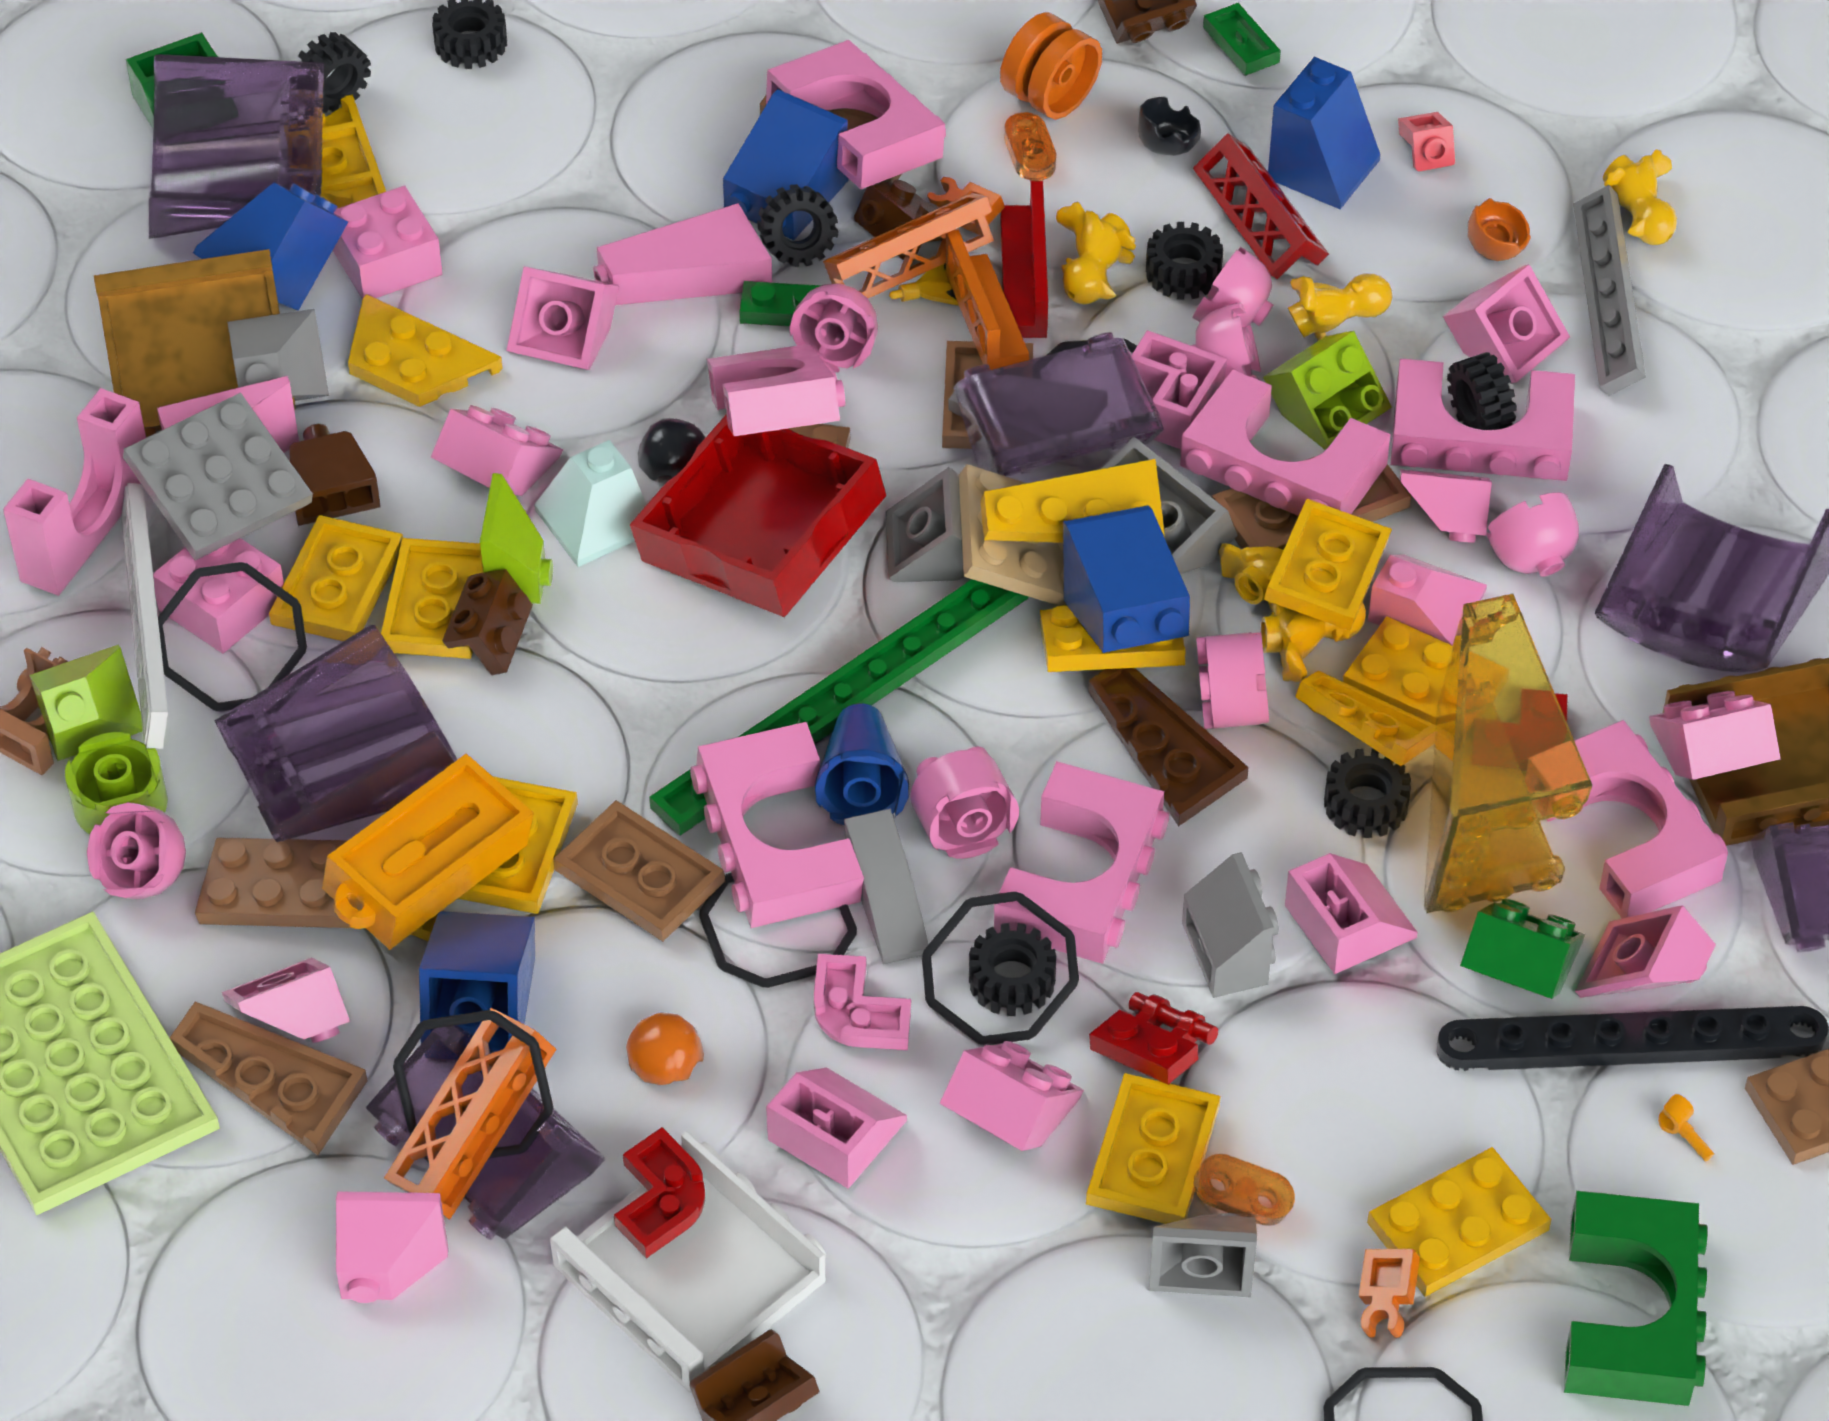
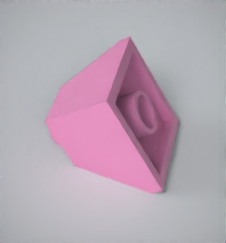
(561, 317)
(1509, 321)
(1451, 501)
(1422, 596)
(1647, 953)
(294, 999)
(386, 1242)

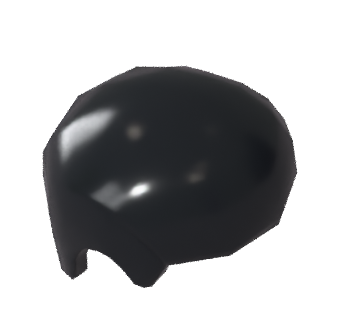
(1166, 129)
(668, 447)

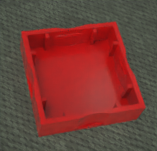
(759, 514)

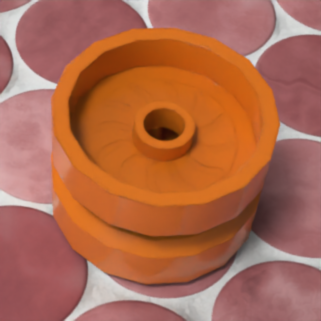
(1051, 65)

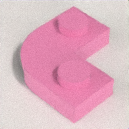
(850, 1015)

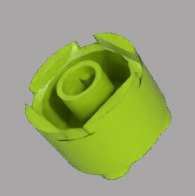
(111, 773)

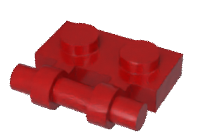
(1147, 1047)

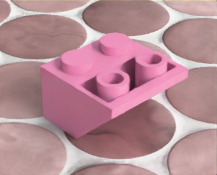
(491, 443)
(1716, 735)
(1345, 911)
(1010, 1094)
(831, 1123)

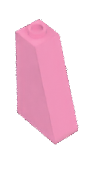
(686, 259)

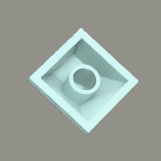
(592, 503)

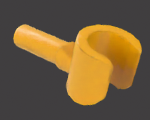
(1674, 1120)

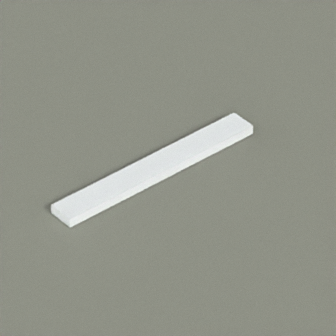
(144, 617)

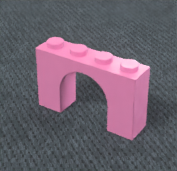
(845, 77)
(775, 389)
(1433, 439)
(1221, 450)
(56, 536)
(1121, 820)
(1685, 851)
(770, 880)

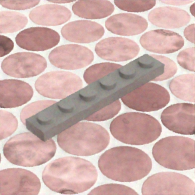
(1609, 291)

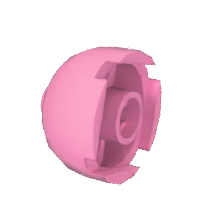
(1244, 281)
(836, 325)
(1223, 335)
(1536, 536)
(136, 851)

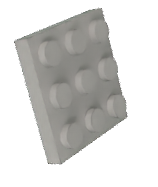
(217, 476)

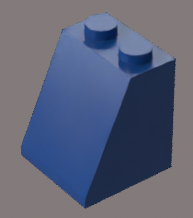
(1322, 135)
(786, 147)
(294, 227)
(1123, 580)
(477, 966)

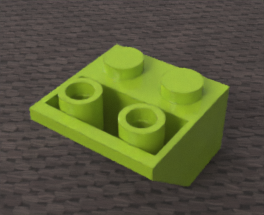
(1328, 387)

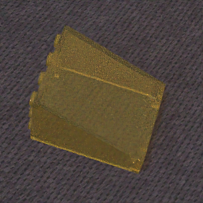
(1497, 765)

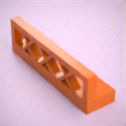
(906, 240)
(983, 305)
(477, 1127)

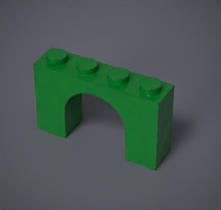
(1664, 1243)

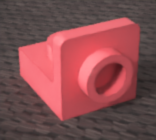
(1430, 140)

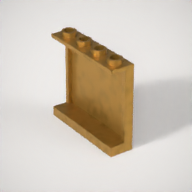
(171, 326)
(1779, 791)

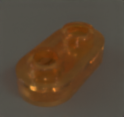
(1030, 146)
(1243, 1186)

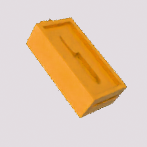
(426, 852)

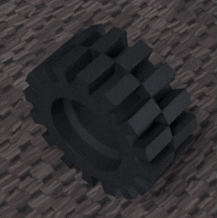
(471, 47)
(349, 65)
(815, 243)
(1183, 243)
(1481, 393)
(1362, 813)
(1007, 991)

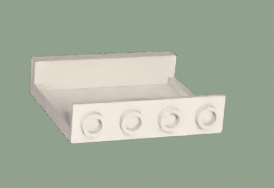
(706, 1287)

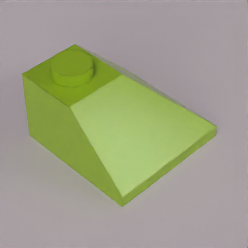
(513, 541)
(86, 700)

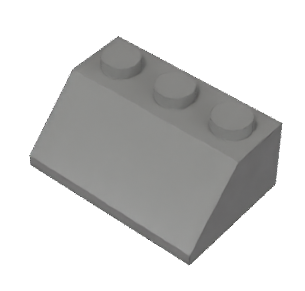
(1191, 518)

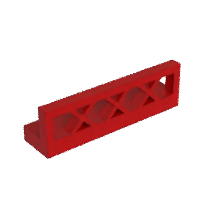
(1271, 200)
(1026, 263)

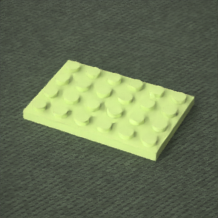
(85, 1068)

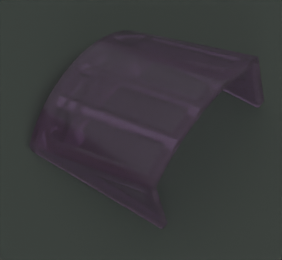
(229, 134)
(1709, 586)
(336, 739)

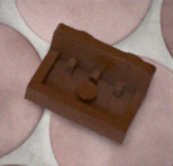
(1141, 18)
(890, 206)
(489, 619)
(753, 1384)

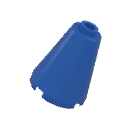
(861, 767)

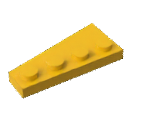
(1038, 508)

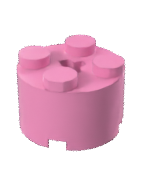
(1232, 680)
(963, 802)

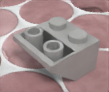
(1231, 928)

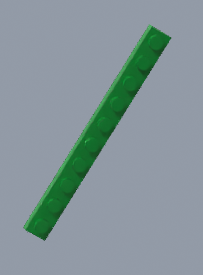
(862, 680)

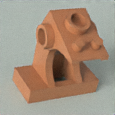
(25, 740)

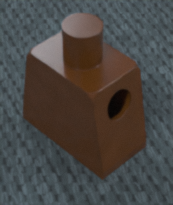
(334, 473)

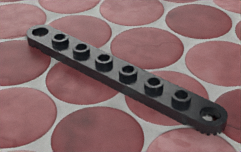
(1632, 1038)

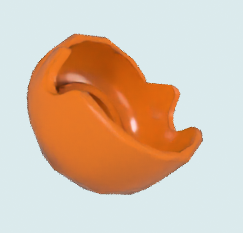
(1498, 230)
(664, 1049)

